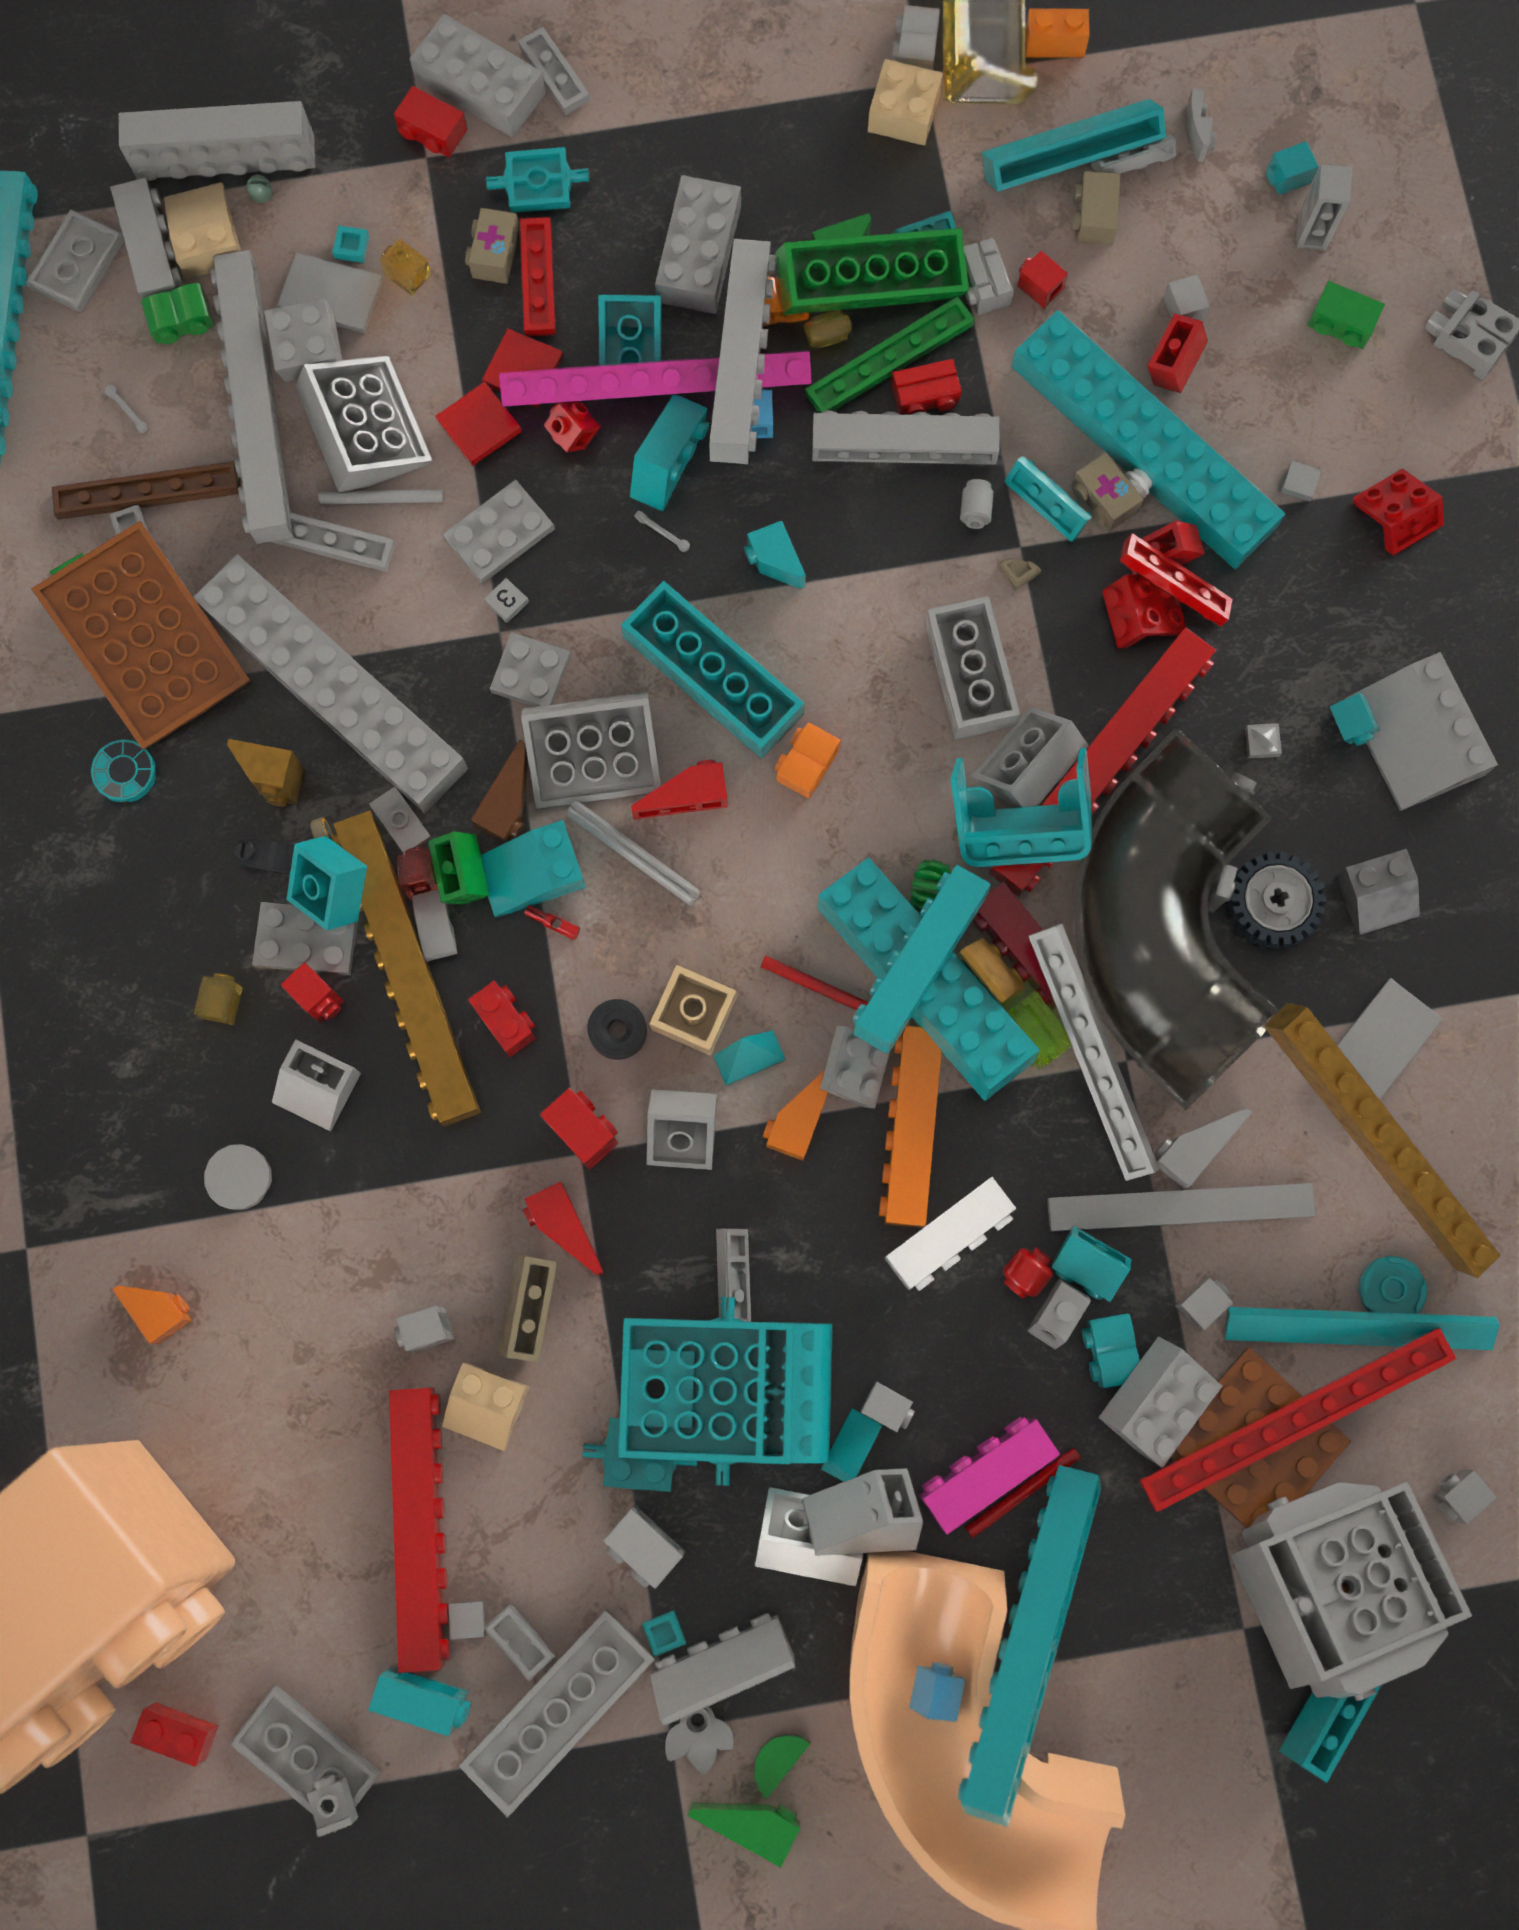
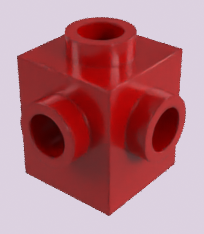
(571, 425)

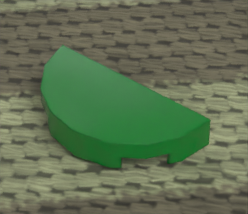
(776, 1760)

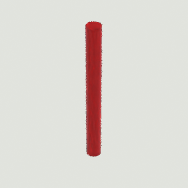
(812, 983)
(1021, 1493)

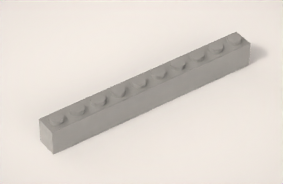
(252, 398)

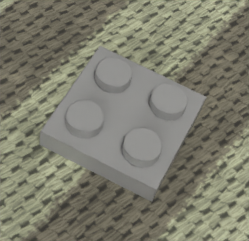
(530, 671)
(854, 1069)

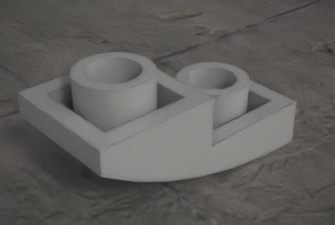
(1199, 126)
(434, 926)

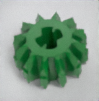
(926, 881)

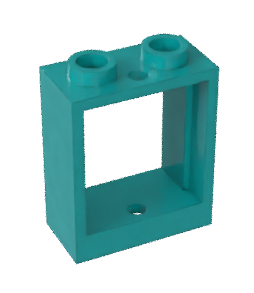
(420, 1701)

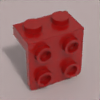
(1141, 610)

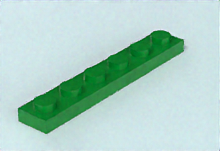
(890, 356)

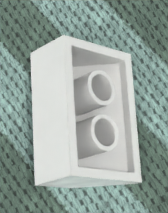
(788, 1547)

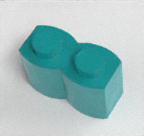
(1112, 1349)

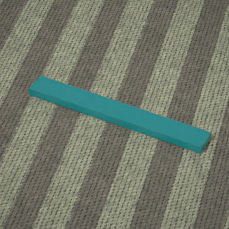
(1356, 1327)

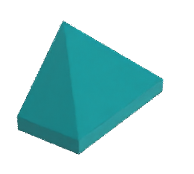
(748, 1056)

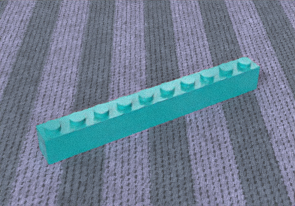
(16, 222)
(1031, 1647)

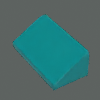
(851, 1446)

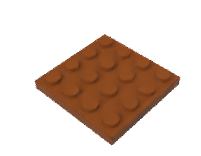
(1248, 1393)

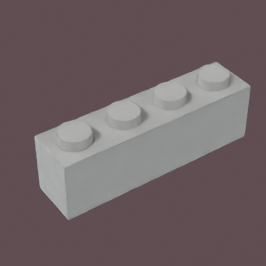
(145, 237)

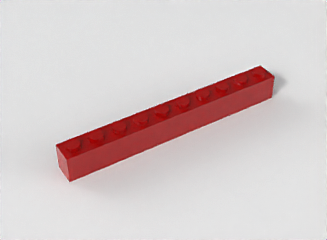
(1125, 733)

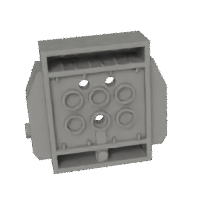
(1374, 1632)

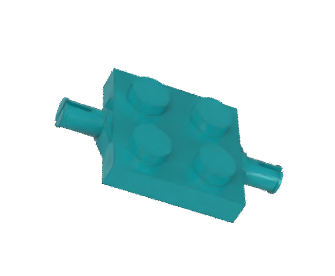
(537, 180)
(632, 1472)

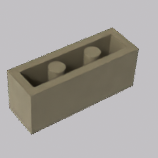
(527, 1308)

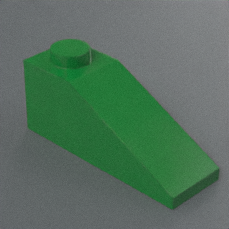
(753, 1826)

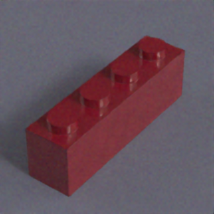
(1010, 929)

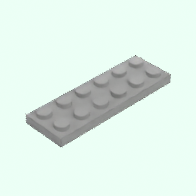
(556, 1712)

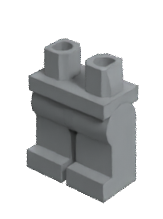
(1475, 332)

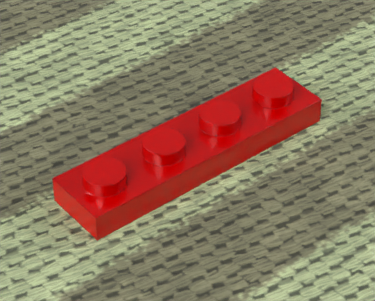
(537, 276)
(1176, 580)

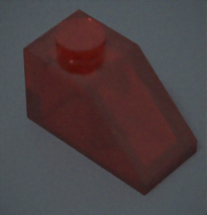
(416, 871)

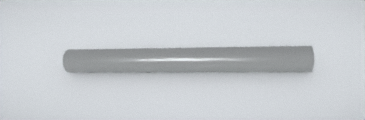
(390, 496)

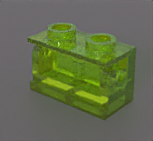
(1042, 1028)

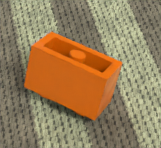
(1057, 33)

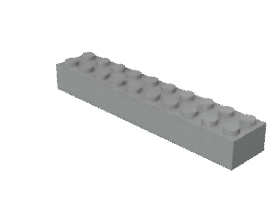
(331, 683)

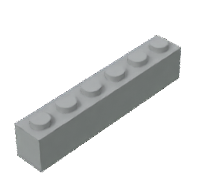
(905, 438)

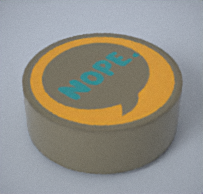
(321, 828)

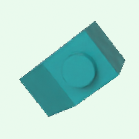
(775, 555)

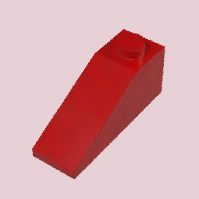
(692, 790)
(558, 1219)

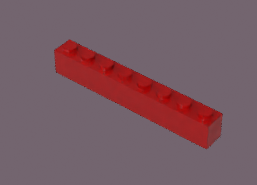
(417, 1530)

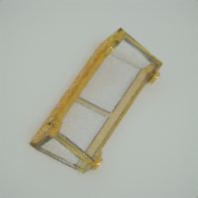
(985, 52)

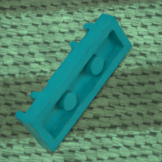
(1047, 498)

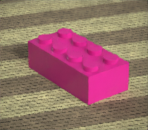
(988, 1474)

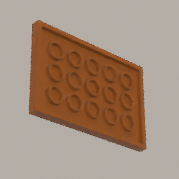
(141, 635)

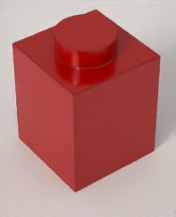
(1041, 278)

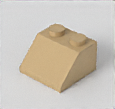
(484, 1405)

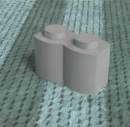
(918, 36)

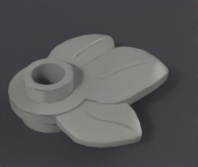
(699, 1741)

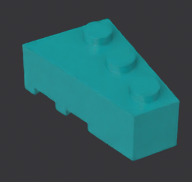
(667, 451)

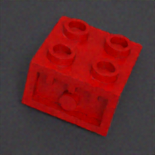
(1403, 508)

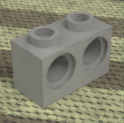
(424, 1329)

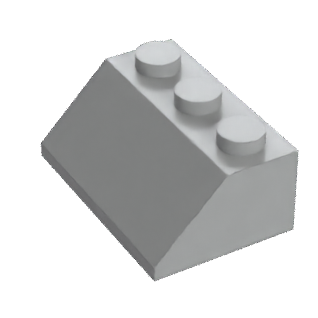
(1030, 759)

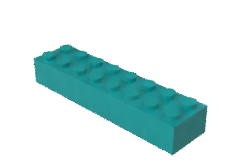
(957, 1008)

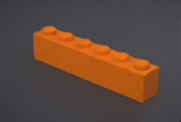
(912, 1129)

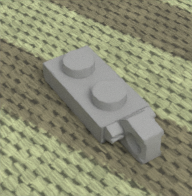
(1137, 157)

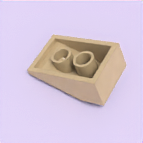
(200, 228)

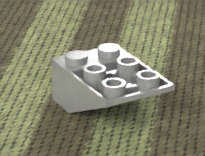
(865, 1515)

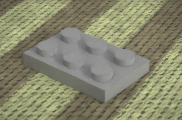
(498, 531)
(290, 938)

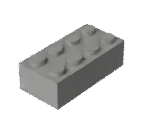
(478, 75)
(698, 244)
(972, 667)

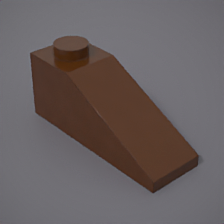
(504, 804)

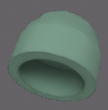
(258, 192)

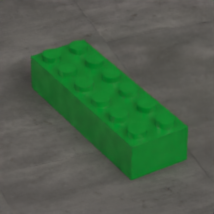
(871, 271)

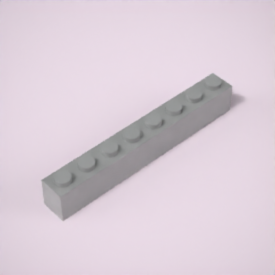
(740, 352)

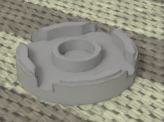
(237, 1177)

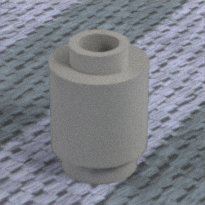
(977, 504)

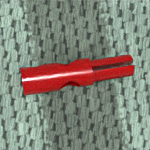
(566, 928)

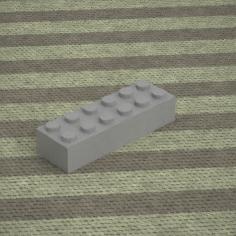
(217, 140)

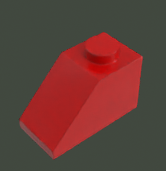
(1177, 541)

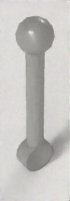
(112, 392)
(683, 545)

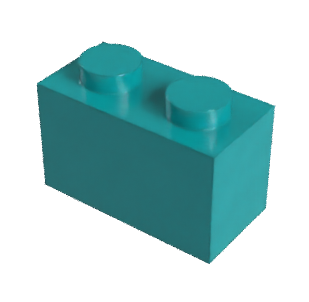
(1091, 1264)

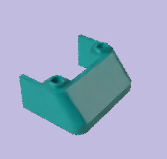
(1023, 833)

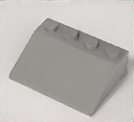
(361, 421)
(1425, 733)
(591, 749)
(721, 1668)

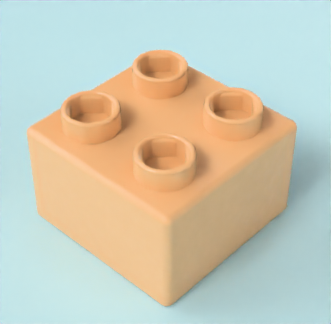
(95, 1586)

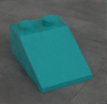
(630, 328)
(531, 869)

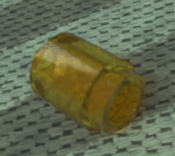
(828, 329)

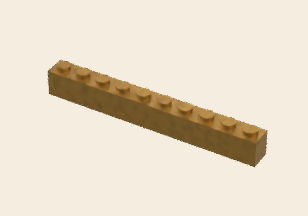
(408, 975)
(1381, 1139)

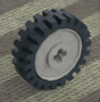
(1267, 922)

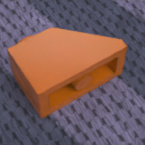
(154, 1312)

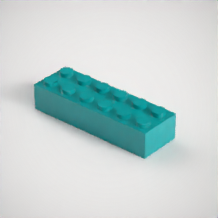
(712, 669)

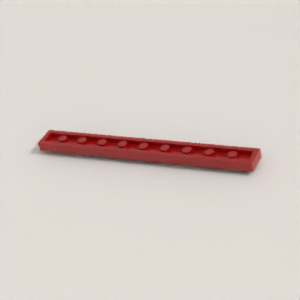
(1297, 1419)

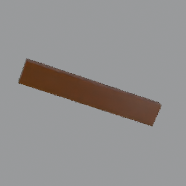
(145, 490)

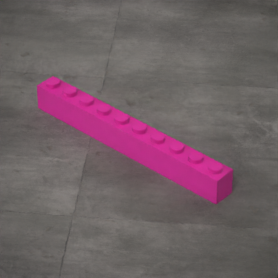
(640, 379)

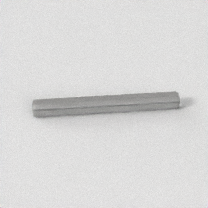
(633, 853)

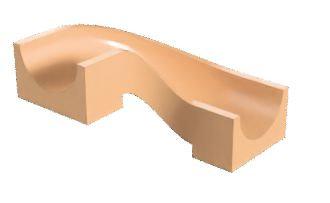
(1050, 1856)

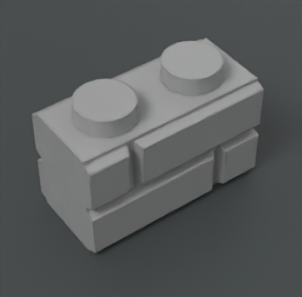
(986, 277)

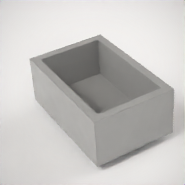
(1160, 1401)

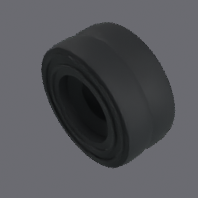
(613, 1011)

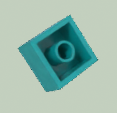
(326, 883)

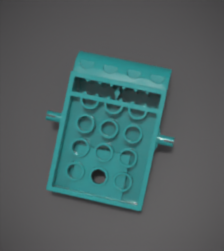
(728, 1391)

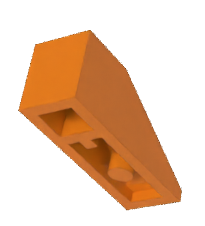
(797, 1121)

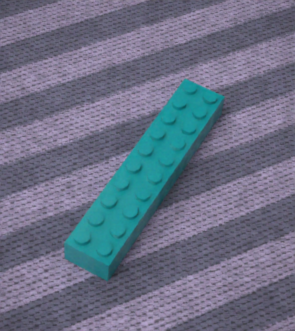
(1148, 436)

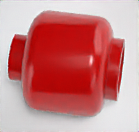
(1028, 1272)

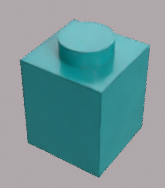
(1292, 168)
(1355, 719)

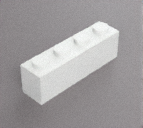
(950, 1233)

